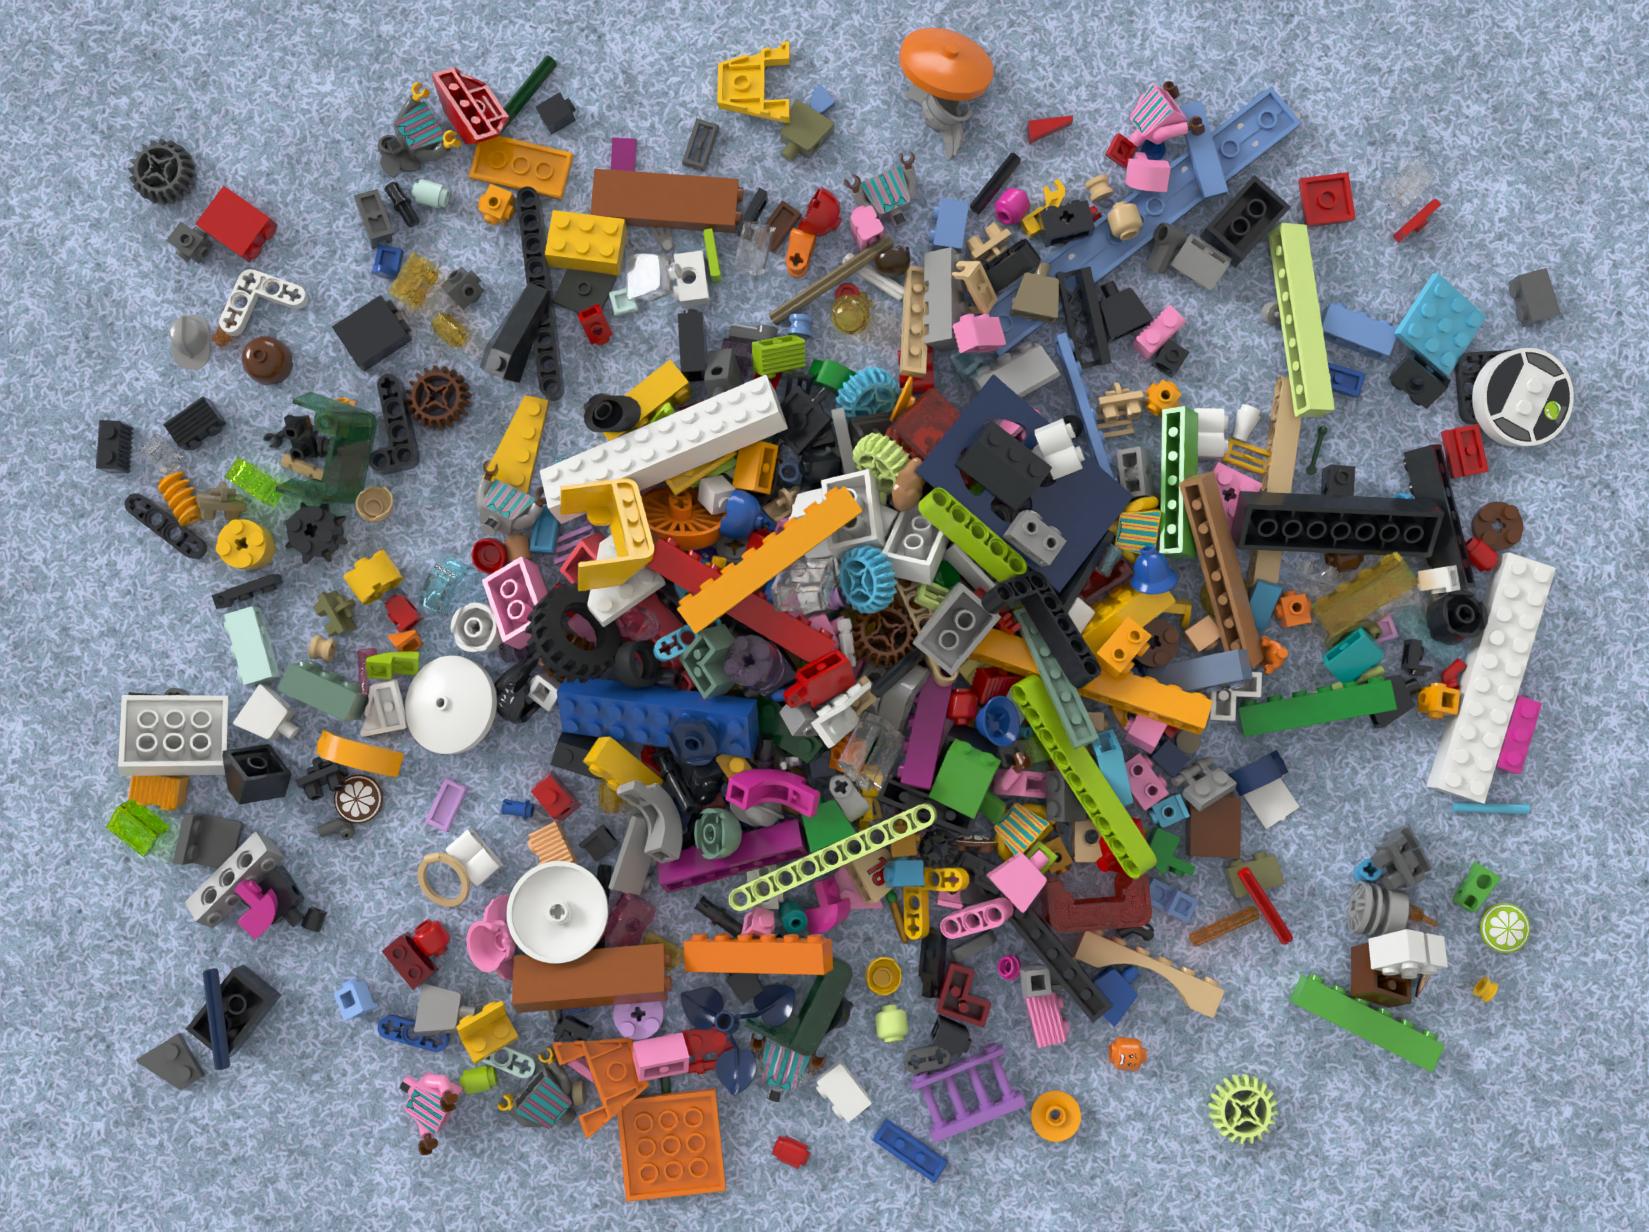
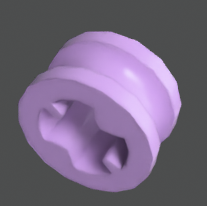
(836, 599)

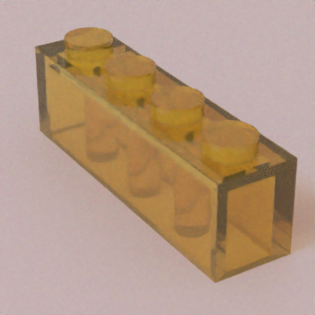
(1364, 594)

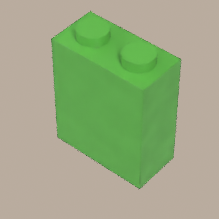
(964, 778)

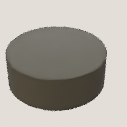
(1187, 741)
(579, 1093)

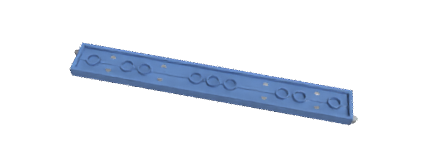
(1238, 145)

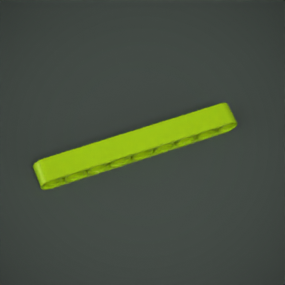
(1084, 779)

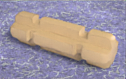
(302, 467)

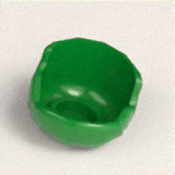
(946, 575)

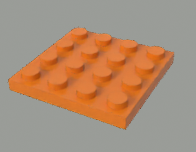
(671, 1145)

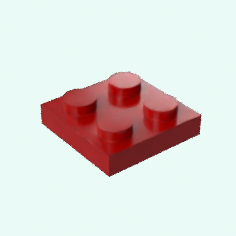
(1326, 199)

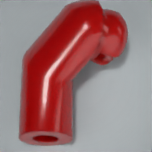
(1449, 675)

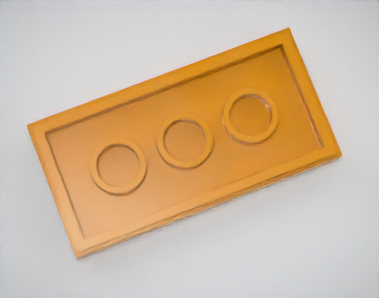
(522, 164)

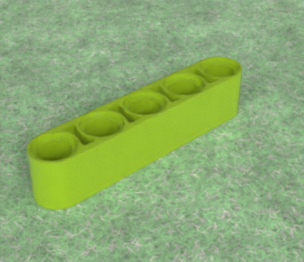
(971, 535)

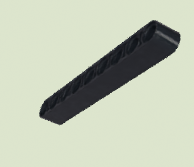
(532, 260)

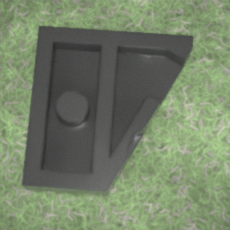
(173, 1062)

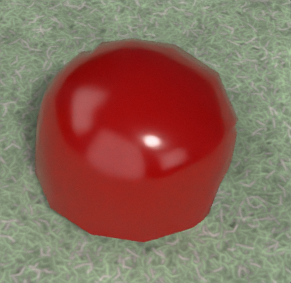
(489, 555)

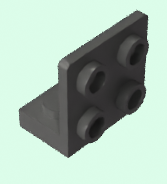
(206, 840)

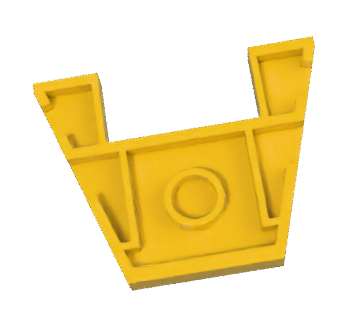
(743, 84)

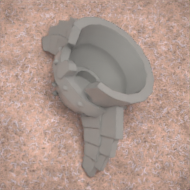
(942, 116)

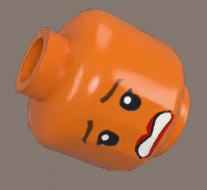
(1127, 1054)

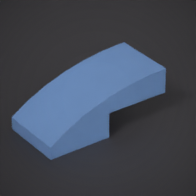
(1171, 900)

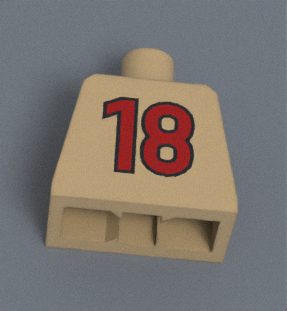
(868, 875)

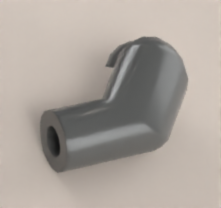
(337, 826)

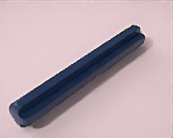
(216, 1019)

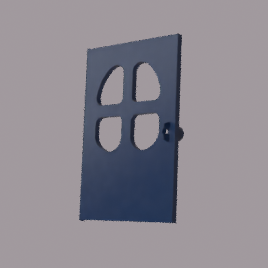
(1076, 504)

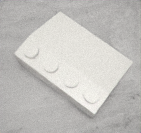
(172, 735)

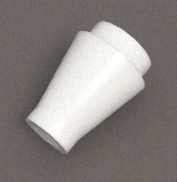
(1246, 420)

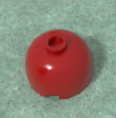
(821, 214)

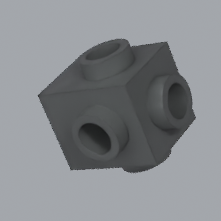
(190, 243)
(463, 287)

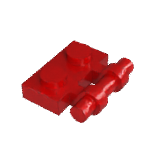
(705, 1041)

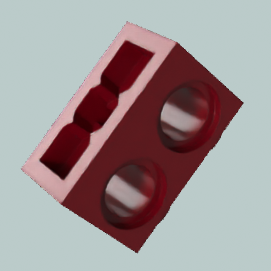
(409, 961)

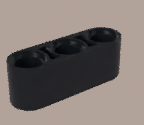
(1011, 265)

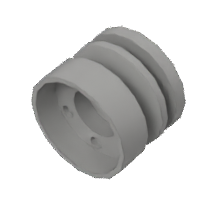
(1377, 910)

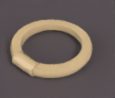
(456, 865)

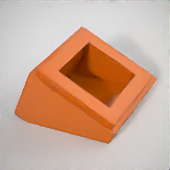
(406, 641)

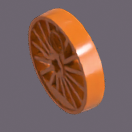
(681, 518)

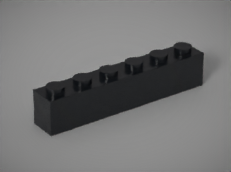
(1432, 482)
(1060, 962)

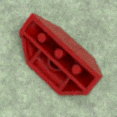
(469, 106)

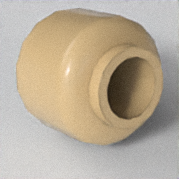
(1124, 220)

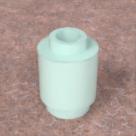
(431, 194)

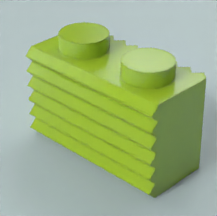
(778, 355)

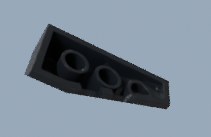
(512, 342)

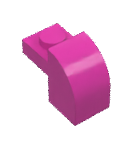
(262, 908)
(831, 908)

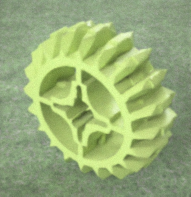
(882, 458)
(1260, 1124)

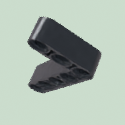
(1050, 619)

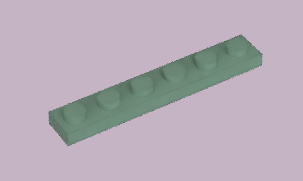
(1061, 691)

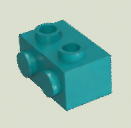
(1353, 656)

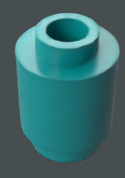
(792, 916)

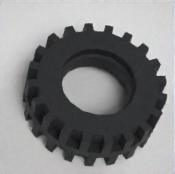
(556, 649)

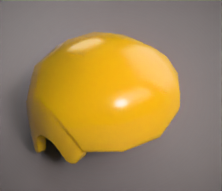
(883, 976)

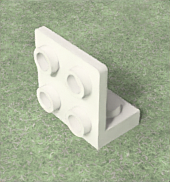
(839, 718)

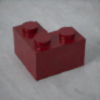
(957, 1001)

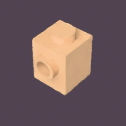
(1202, 634)

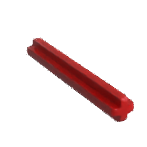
(1265, 905)

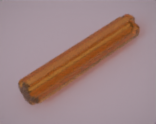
(1224, 926)

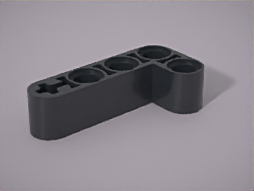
(393, 425)

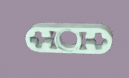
(516, 1070)

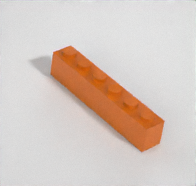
(758, 955)

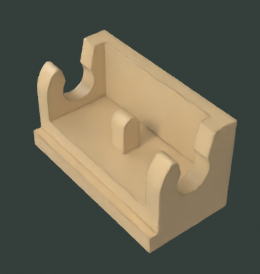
(978, 286)

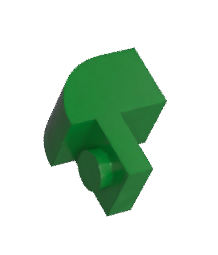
(830, 375)
(1164, 846)

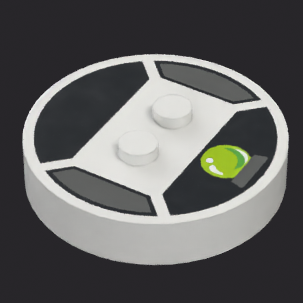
(1523, 397)

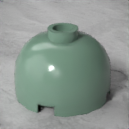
(717, 833)

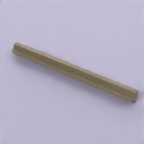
(830, 280)

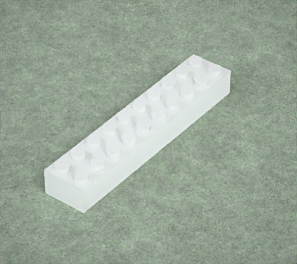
(673, 443)
(1491, 678)

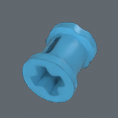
(1360, 875)

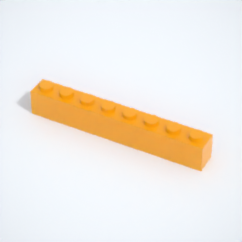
(769, 560)

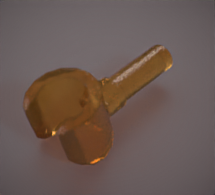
(1418, 915)

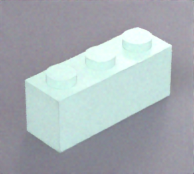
(251, 646)

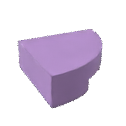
(1388, 628)

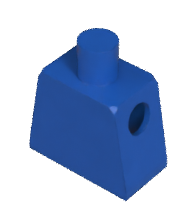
(1118, 990)

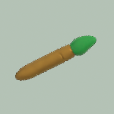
(897, 915)

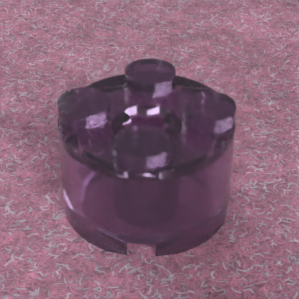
(754, 663)

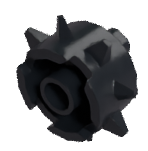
(327, 538)

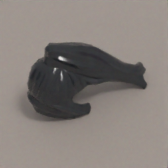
(513, 691)

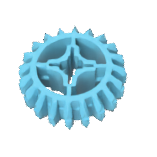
(868, 393)
(867, 579)

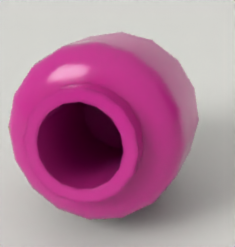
(1012, 206)

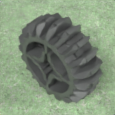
(147, 171)

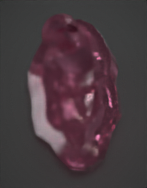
(638, 624)

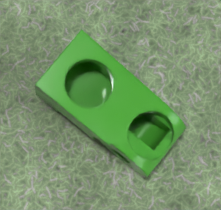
(1475, 887)

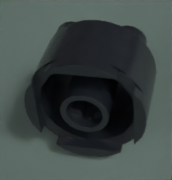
(1456, 618)

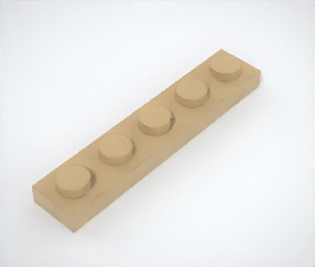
(913, 350)

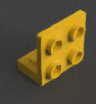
(486, 1031)

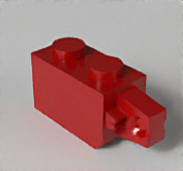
(820, 680)

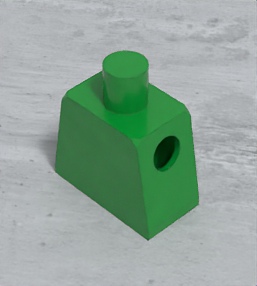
(827, 825)

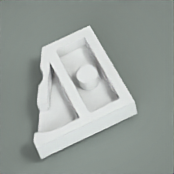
(385, 709)

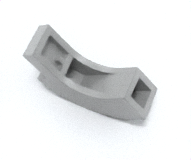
(662, 819)

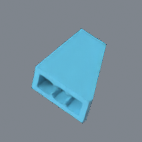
(1111, 763)

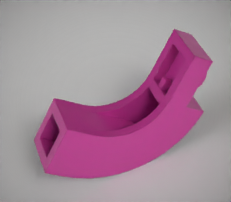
(772, 786)

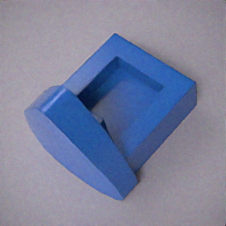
(387, 262)

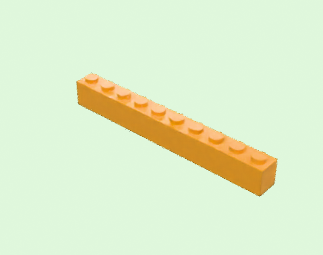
(1126, 692)

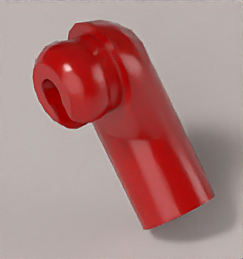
(646, 759)

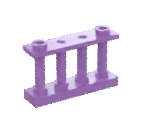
(987, 1108)

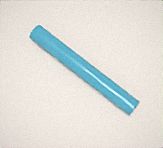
(1491, 808)

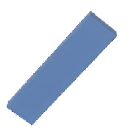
(1204, 155)

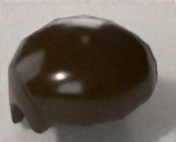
(893, 261)

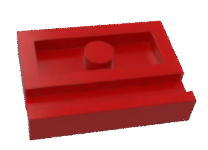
(1464, 451)

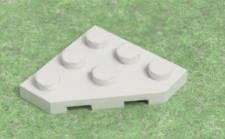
(612, 602)

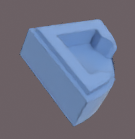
(821, 100)

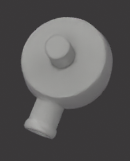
(1270, 312)

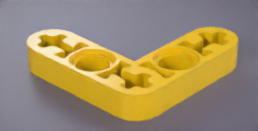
(923, 896)

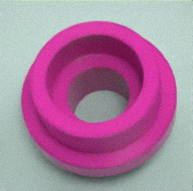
(1004, 967)

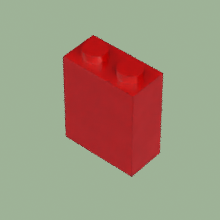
(237, 224)

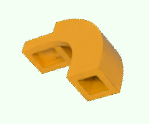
(359, 754)

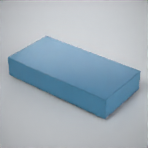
(545, 533)
(1263, 602)

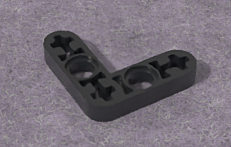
(1464, 375)

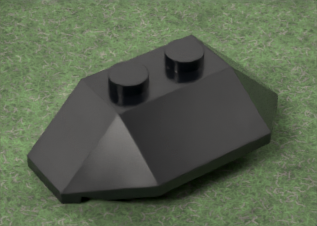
(906, 798)

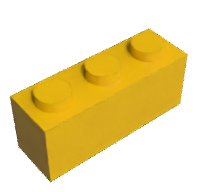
(617, 765)

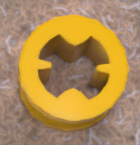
(1485, 989)

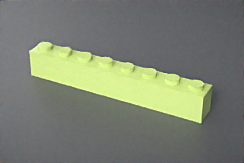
(1301, 321)

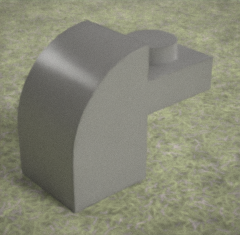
(1038, 981)

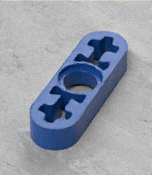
(405, 1039)

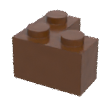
(1373, 985)

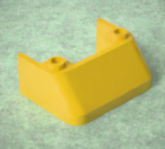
(620, 506)

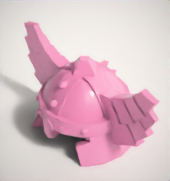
(491, 942)

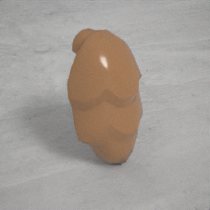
(908, 487)

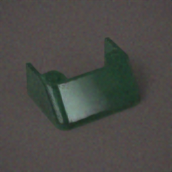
(347, 455)
(806, 1031)

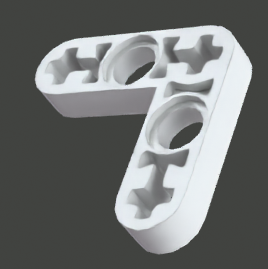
(257, 290)

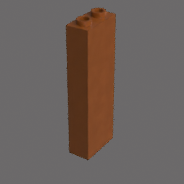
(667, 200)
(593, 980)

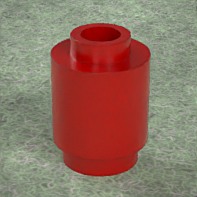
(1481, 554)
(790, 1151)

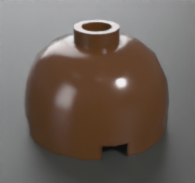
(267, 360)

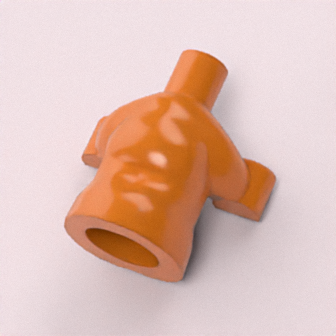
(1273, 655)

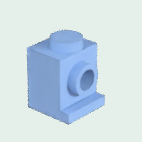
(354, 999)

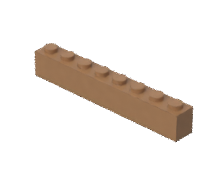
(1220, 565)

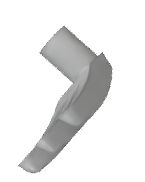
(664, 240)

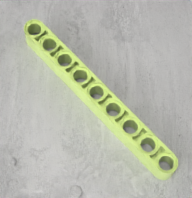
(820, 860)

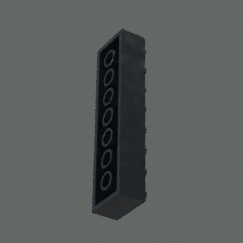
(1336, 524)

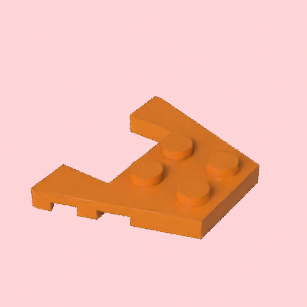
(612, 1073)

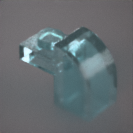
(441, 583)

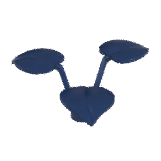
(703, 1009)

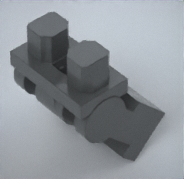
(1403, 864)

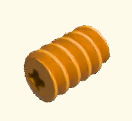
(180, 498)

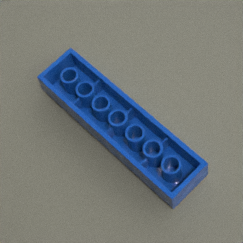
(650, 712)

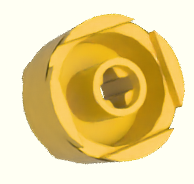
(232, 545)
(373, 577)

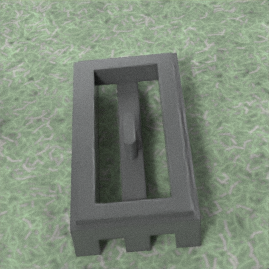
(695, 163)

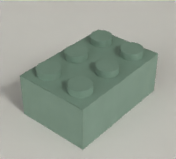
(324, 690)

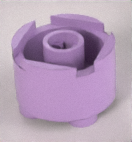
(638, 1027)

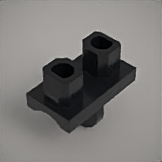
(302, 437)
(320, 775)

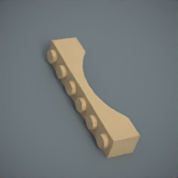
(1196, 993)

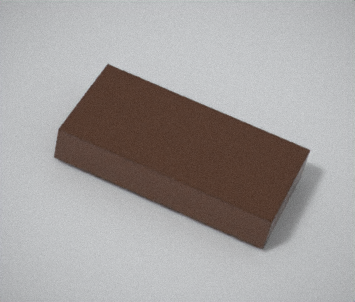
(784, 219)

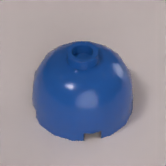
(741, 516)

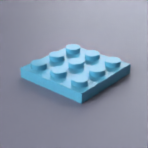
(1440, 324)

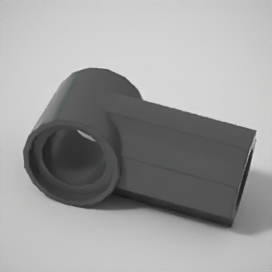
(1167, 240)
(752, 334)

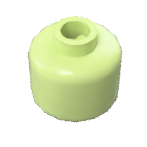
(891, 1024)

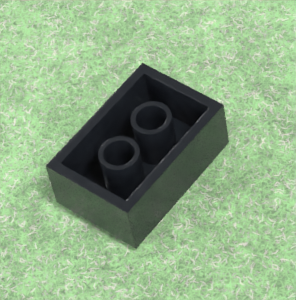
(1245, 220)
(245, 1004)

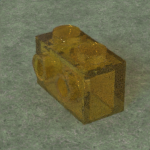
(414, 281)

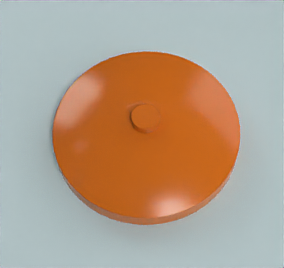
(946, 64)

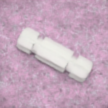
(846, 639)

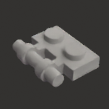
(1206, 790)

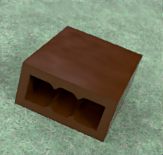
(1214, 829)

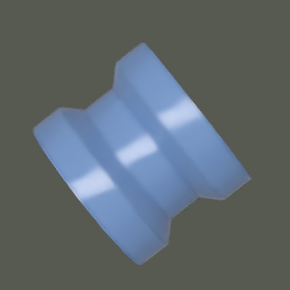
(800, 325)

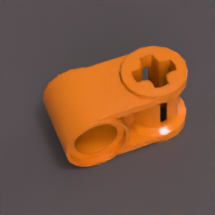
(799, 249)

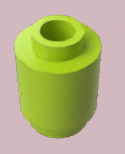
(478, 1079)

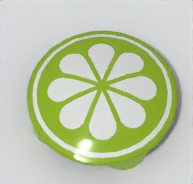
(1504, 927)

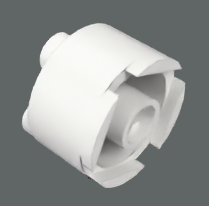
(476, 628)

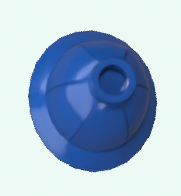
(1152, 573)
(998, 721)

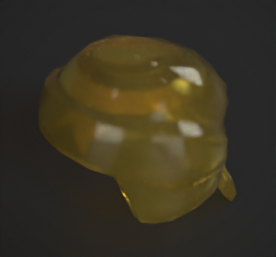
(851, 313)

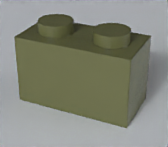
(1264, 868)

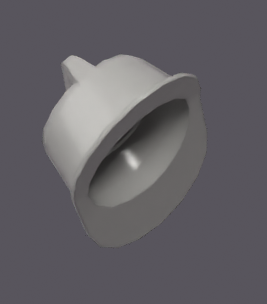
(190, 342)
(760, 814)

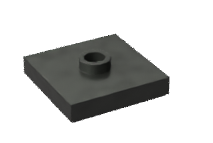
(584, 289)

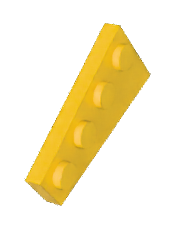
(521, 444)

